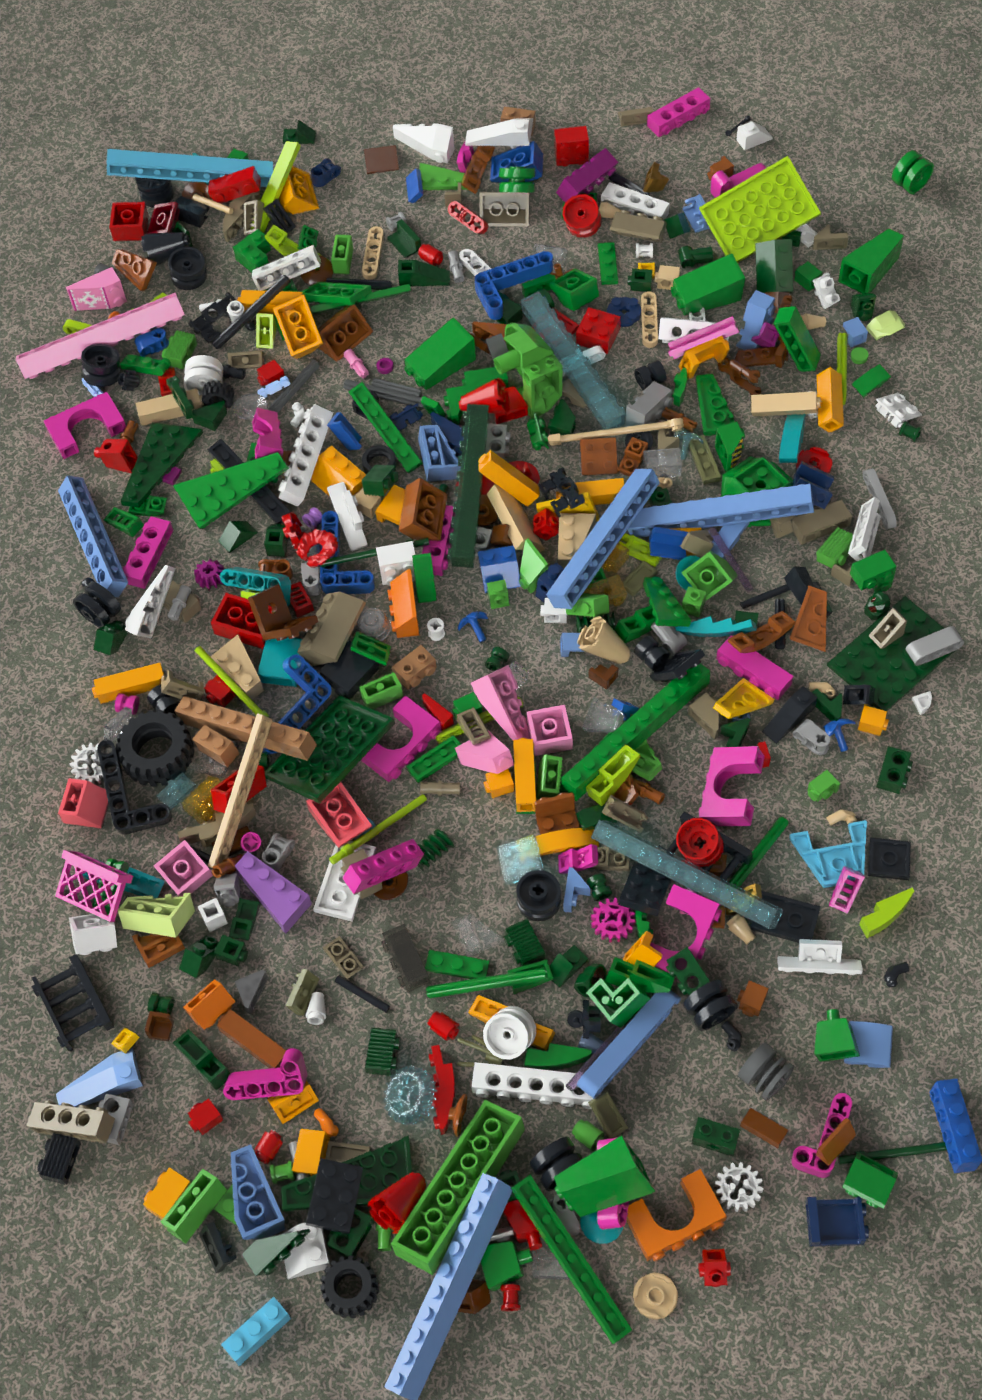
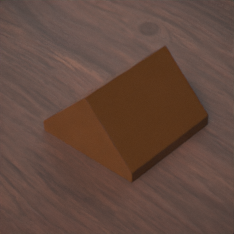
(381, 159)

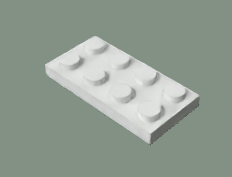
(335, 896)

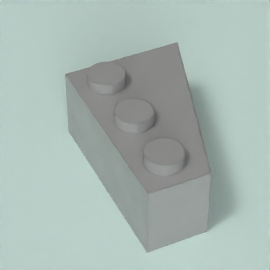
(649, 406)

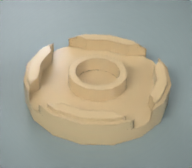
(658, 1302)

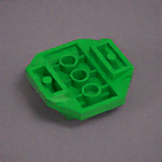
(753, 476)

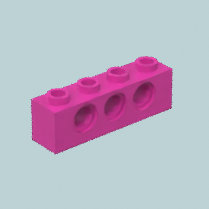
(678, 112)
(153, 547)
(441, 547)
(383, 866)

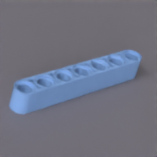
(627, 1043)

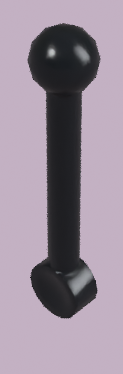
(729, 132)

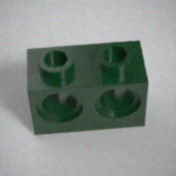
(893, 770)
(692, 969)
(356, 1236)

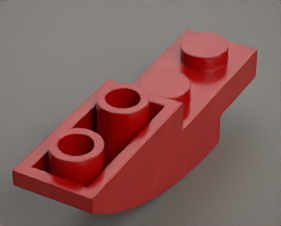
(445, 1093)

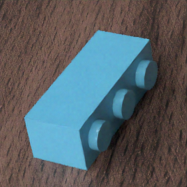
(256, 1331)

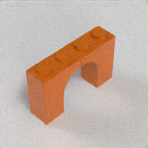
(657, 1240)

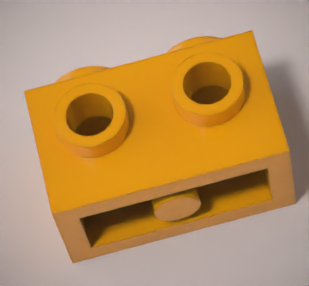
(166, 1193)

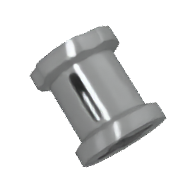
(392, 222)

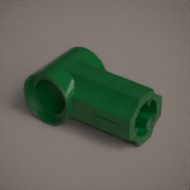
(691, 256)

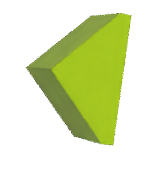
(265, 330)

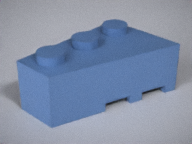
(758, 311)
(437, 456)

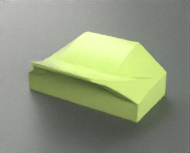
(885, 324)

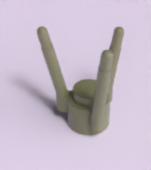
(492, 1059)

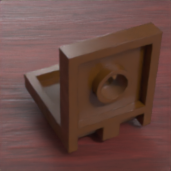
(279, 622)

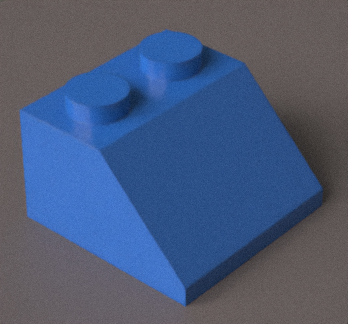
(499, 565)

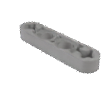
(876, 489)

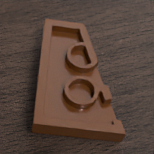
(134, 268)
(812, 620)

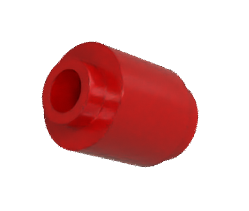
(430, 254)
(443, 1025)
(268, 1147)

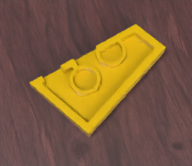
(742, 699)

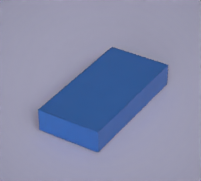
(414, 186)

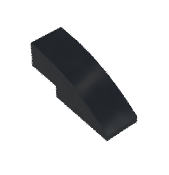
(798, 582)

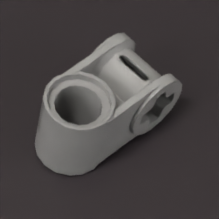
(311, 579)
(812, 737)
(277, 849)
(566, 1216)

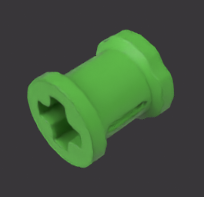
(282, 1172)

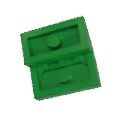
(370, 648)

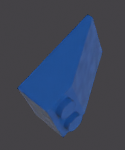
(525, 156)

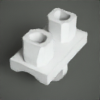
(825, 290)

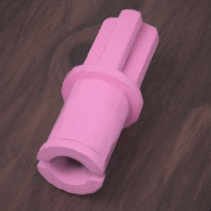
(356, 363)

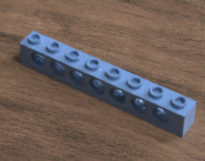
(92, 535)

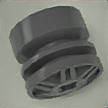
(768, 1073)

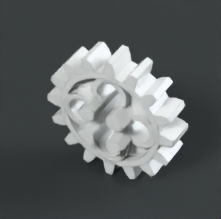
(84, 771)
(749, 1184)

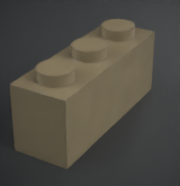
(821, 522)

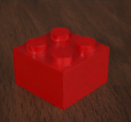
(571, 146)
(128, 221)
(598, 329)

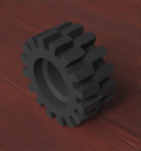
(217, 393)

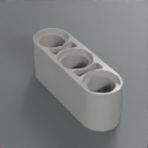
(934, 645)

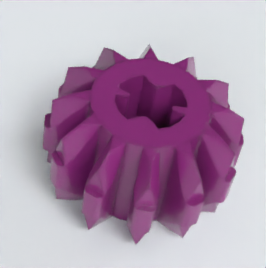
(208, 574)

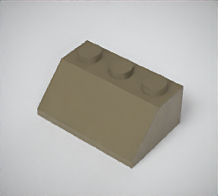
(505, 209)
(638, 226)

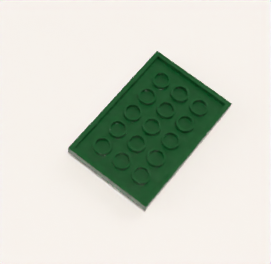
(889, 668)
(342, 738)

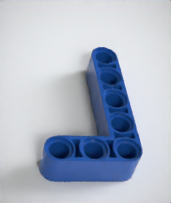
(507, 275)
(339, 578)
(311, 694)

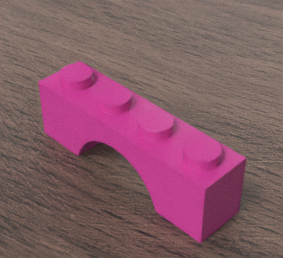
(267, 425)

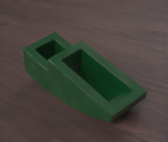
(202, 1059)

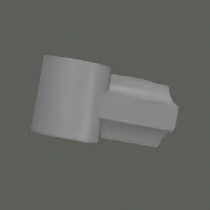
(672, 639)

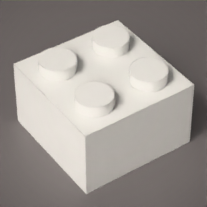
(395, 560)

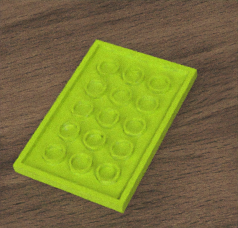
(760, 209)

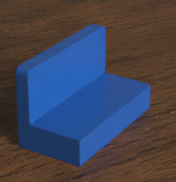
(345, 432)
(667, 543)

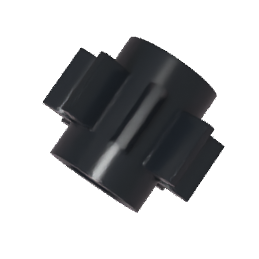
(128, 380)

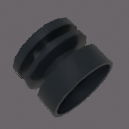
(154, 191)

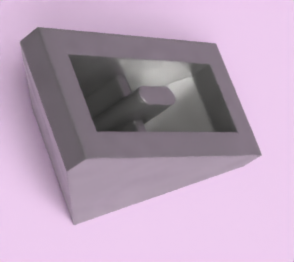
(251, 988)

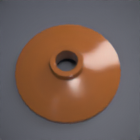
(457, 1114)

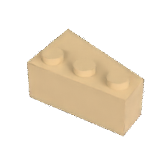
(572, 533)
(238, 666)

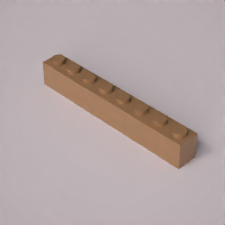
(239, 727)

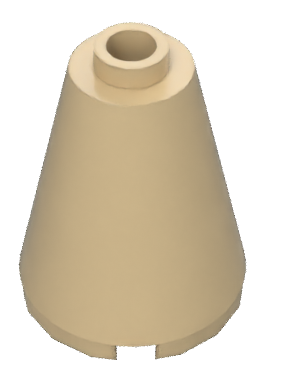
(603, 641)

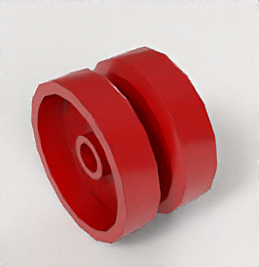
(582, 215)

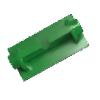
(537, 426)

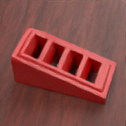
(302, 609)
(438, 711)

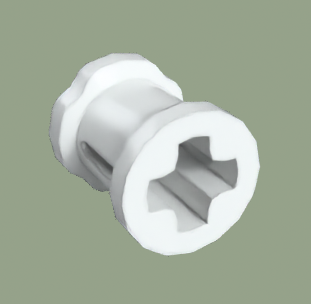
(644, 250)
(436, 623)

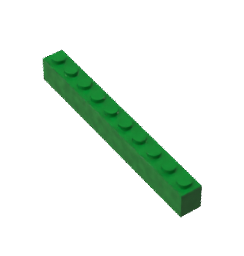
(637, 728)

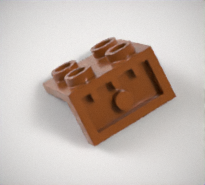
(598, 456)
(556, 813)

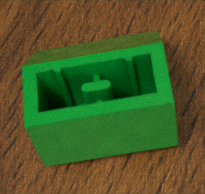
(870, 1180)

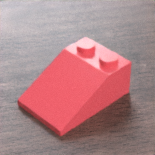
(339, 816)

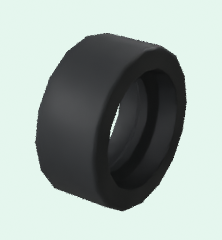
(374, 451)

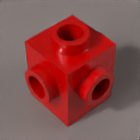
(546, 524)
(714, 1267)

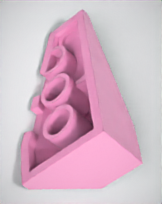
(499, 697)

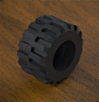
(354, 1305)

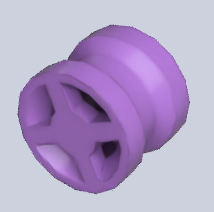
(313, 518)

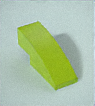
(612, 775)
(885, 913)

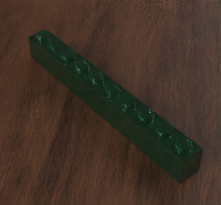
(470, 486)

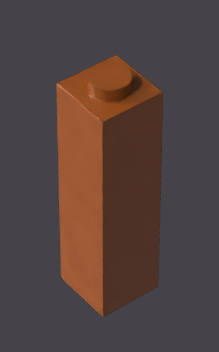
(251, 1039)

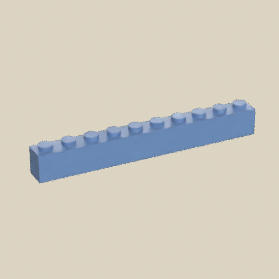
(725, 510)
(602, 539)
(448, 1288)

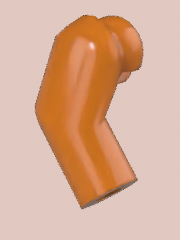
(326, 1123)

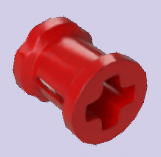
(510, 1297)

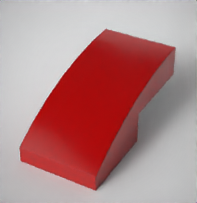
(165, 390)

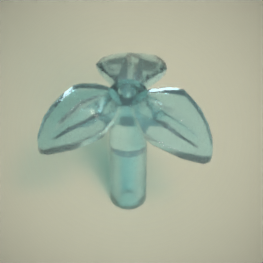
(686, 437)

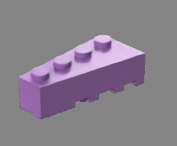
(277, 894)

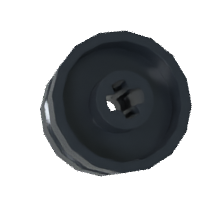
(187, 268)
(100, 365)
(96, 604)
(538, 895)
(710, 1005)
(554, 1160)

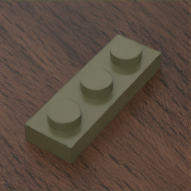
(704, 461)

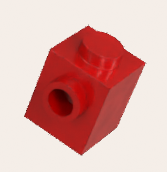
(269, 373)
(218, 692)
(204, 1117)

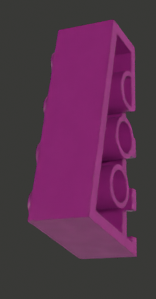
(588, 175)

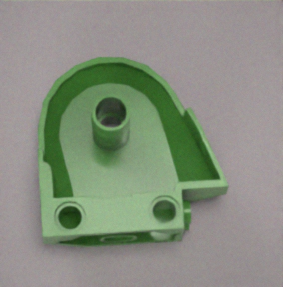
(535, 364)

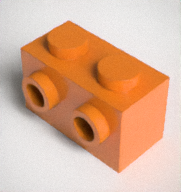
(209, 1004)

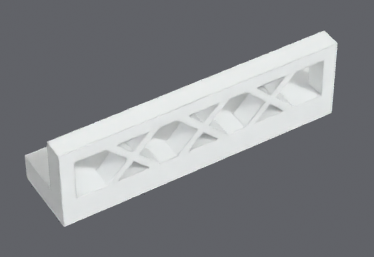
(865, 530)

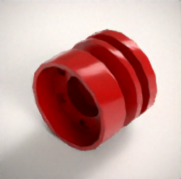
(689, 839)

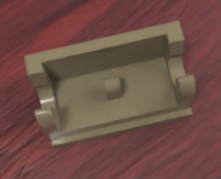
(179, 688)
(624, 813)

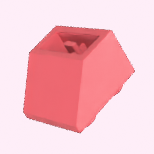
(83, 804)

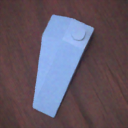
(111, 1076)

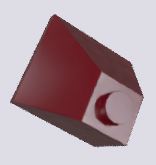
(164, 218)

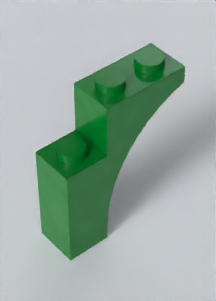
(471, 381)

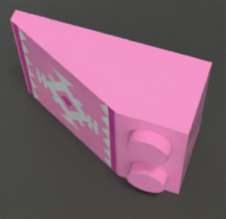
(97, 292)

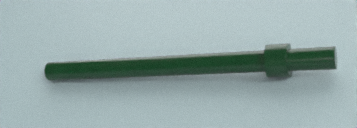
(368, 553)
(895, 1152)

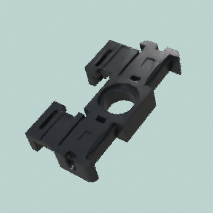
(205, 326)
(569, 495)

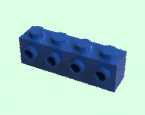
(955, 1126)

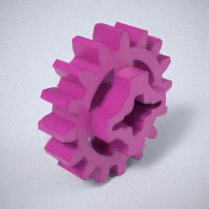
(612, 928)

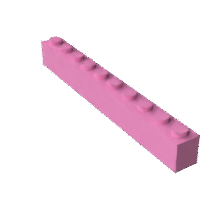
(106, 332)

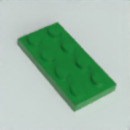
(336, 293)

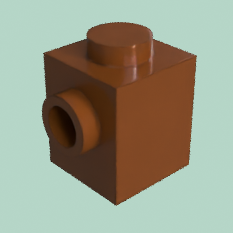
(752, 999)

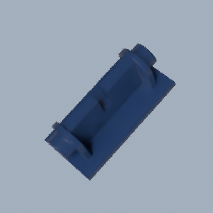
(409, 413)

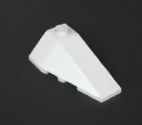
(507, 133)
(432, 141)
(148, 609)

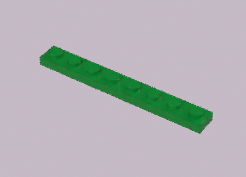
(571, 1259)

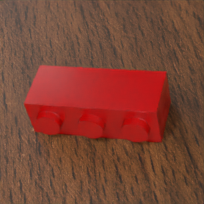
(234, 185)
(222, 791)

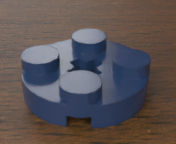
(628, 304)

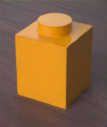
(873, 720)
(499, 783)

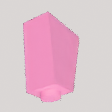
(487, 755)

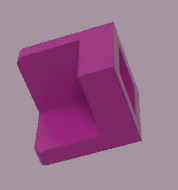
(767, 336)

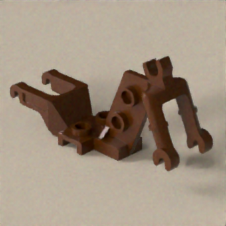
(755, 357)

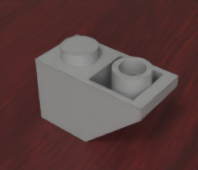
(227, 889)

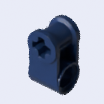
(324, 173)

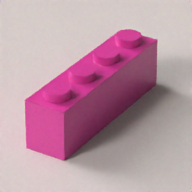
(756, 669)

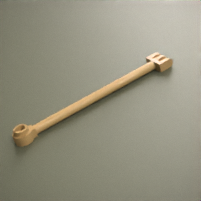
(674, 424)

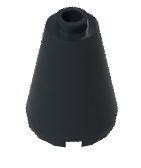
(161, 245)

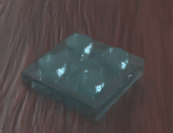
(519, 858)

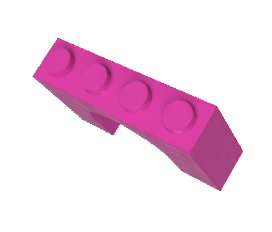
(97, 408)
(424, 726)
(724, 764)
(704, 914)

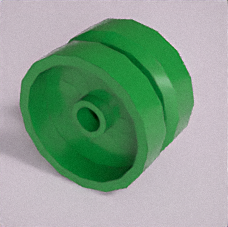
(912, 172)
(517, 178)

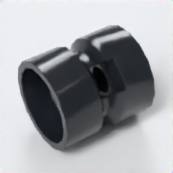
(653, 372)
(649, 651)
(162, 701)

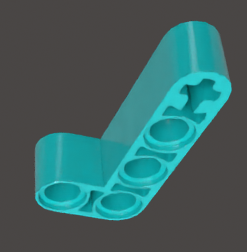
(255, 580)

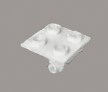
(897, 409)

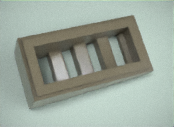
(256, 206)
(469, 715)

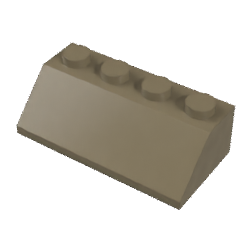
(329, 636)

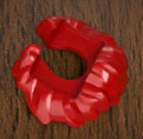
(321, 537)

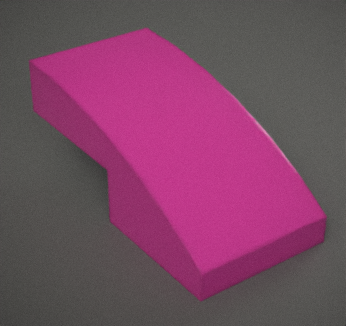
(464, 157)
(578, 859)

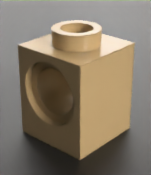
(665, 276)

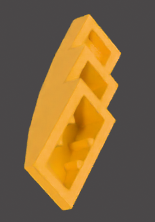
(485, 1009)

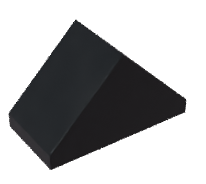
(858, 695)

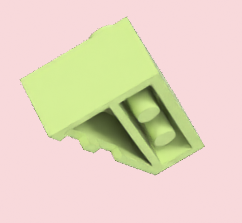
(156, 915)

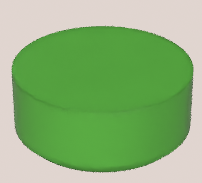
(859, 355)

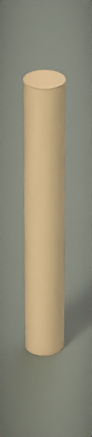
(213, 204)

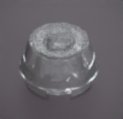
(373, 624)

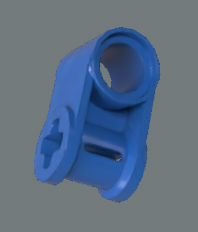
(150, 343)

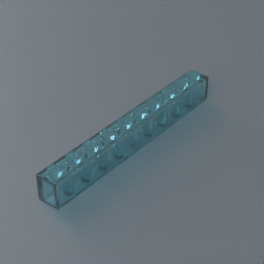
(574, 364)
(687, 874)

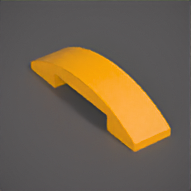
(564, 840)

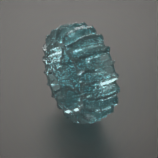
(403, 1093)

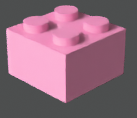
(549, 730)
(183, 869)

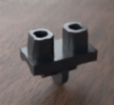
(589, 1019)

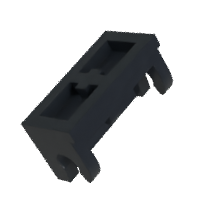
(192, 211)

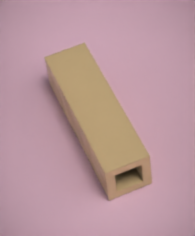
(785, 404)
(165, 407)

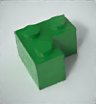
(252, 251)
(874, 572)
(618, 1004)

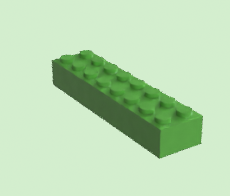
(437, 1214)

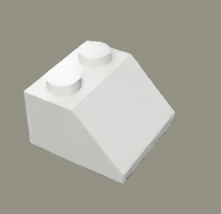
(92, 934)
(310, 1255)

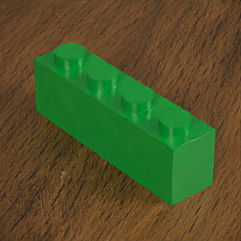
(797, 339)

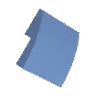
(873, 1043)

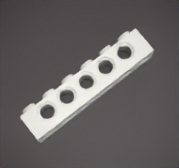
(296, 493)
(527, 1077)

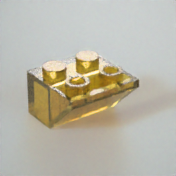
(199, 802)

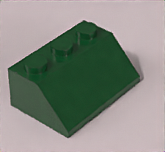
(774, 266)

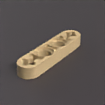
(372, 253)
(646, 319)

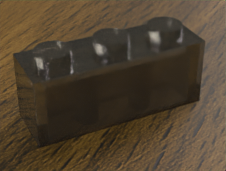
(404, 958)

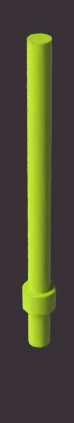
(231, 684)
(348, 849)

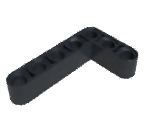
(120, 795)

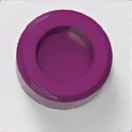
(385, 365)

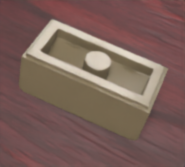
(246, 360)

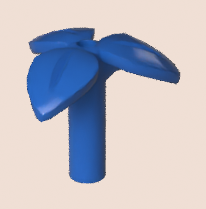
(472, 619)
(835, 727)

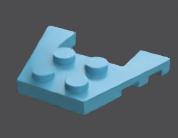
(829, 861)

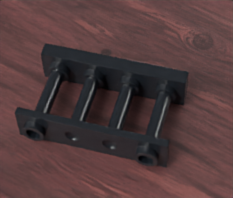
(738, 851)
(83, 986)

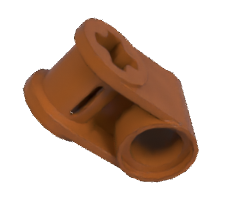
(276, 566)

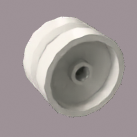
(201, 370)
(509, 1032)

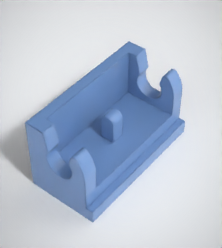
(694, 215)

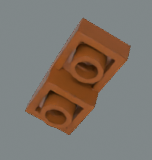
(632, 457)

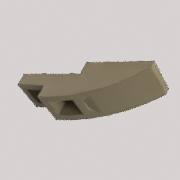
(235, 221)
(209, 830)

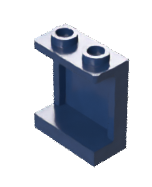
(819, 481)
(836, 1222)

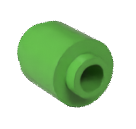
(587, 1134)

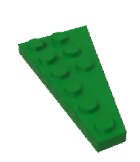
(220, 491)

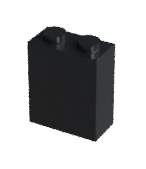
(349, 672)

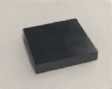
(889, 858)

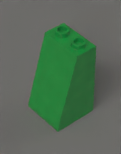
(871, 261)
(709, 286)
(441, 355)
(604, 1179)

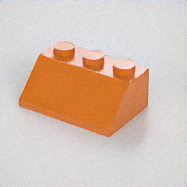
(403, 606)

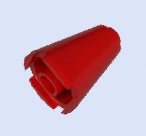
(488, 394)
(397, 1201)

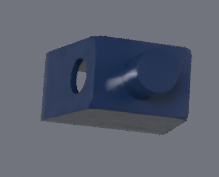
(546, 580)

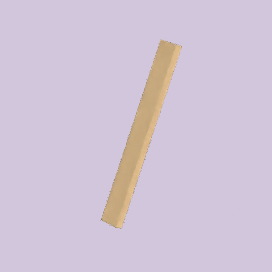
(240, 790)

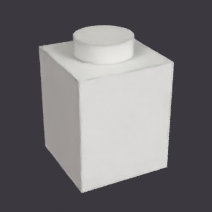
(212, 915)

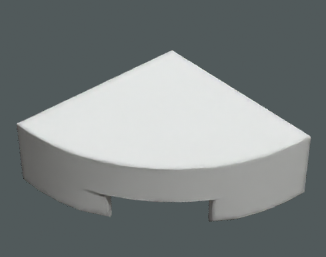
(922, 702)

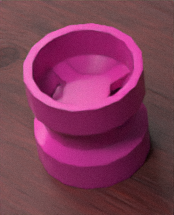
(131, 702)
(252, 840)

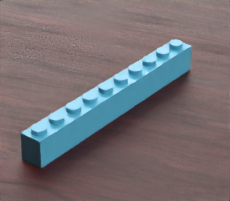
(180, 166)

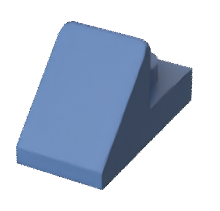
(574, 886)

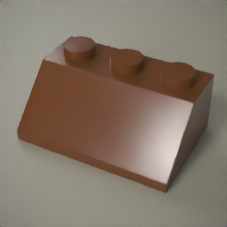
(343, 332)
(423, 511)

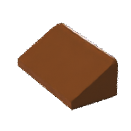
(764, 1128)
(836, 1142)

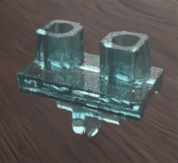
(176, 790)

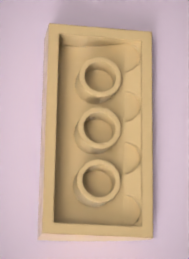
(512, 513)

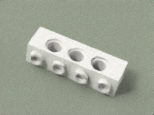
(634, 201)
(290, 265)
(668, 324)

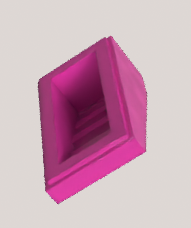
(840, 887)

